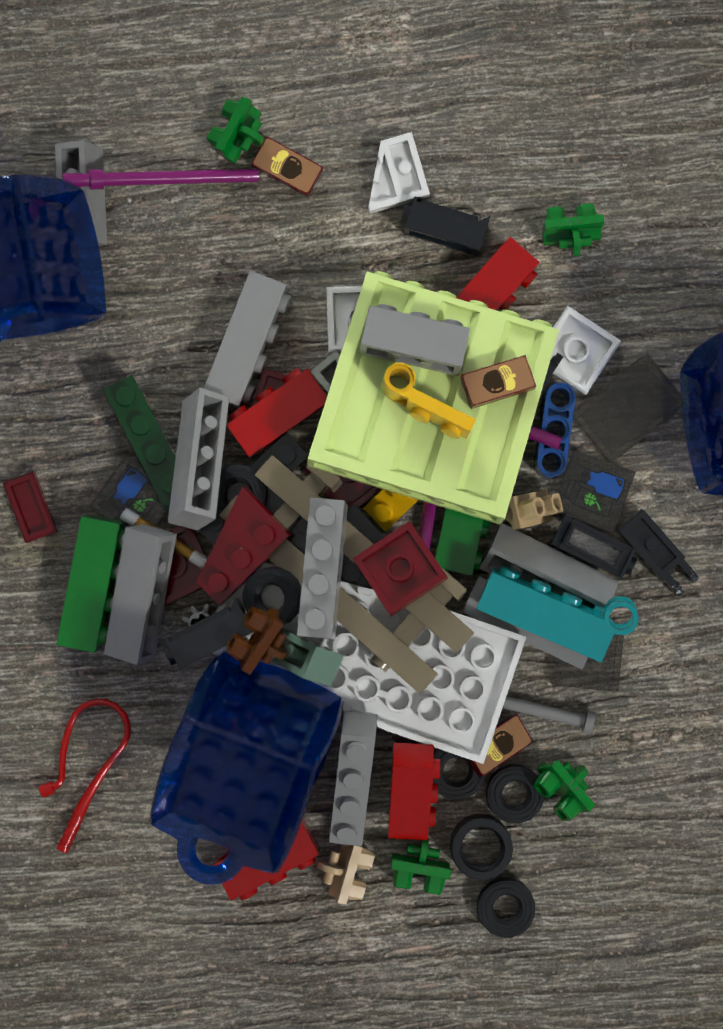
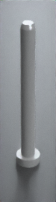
(585, 720)

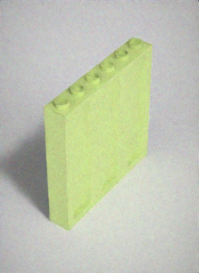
(379, 442)

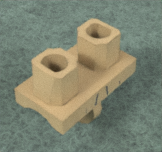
(533, 509)
(341, 871)

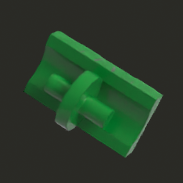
(240, 130)
(572, 231)
(569, 786)
(434, 871)

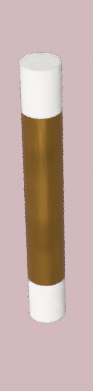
(180, 547)

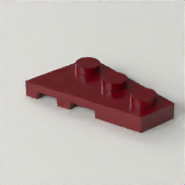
(242, 547)

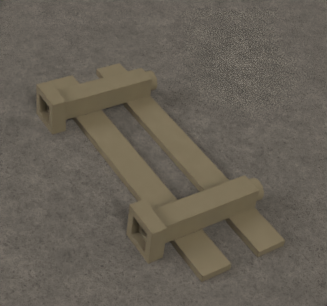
(428, 611)

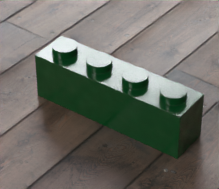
(143, 435)

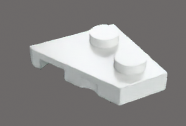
(397, 174)

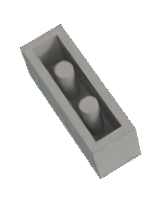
(79, 158)
(414, 339)

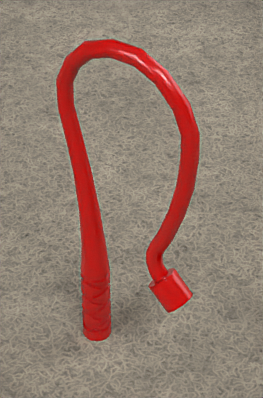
(50, 788)

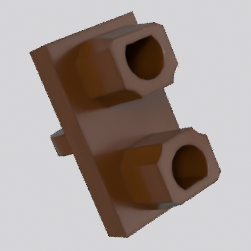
(264, 642)

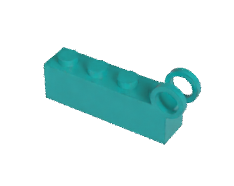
(552, 615)

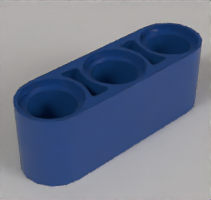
(562, 416)

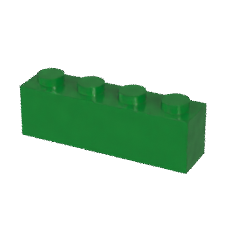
(459, 542)
(91, 583)

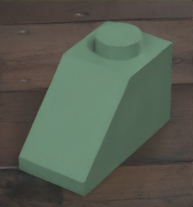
(309, 659)

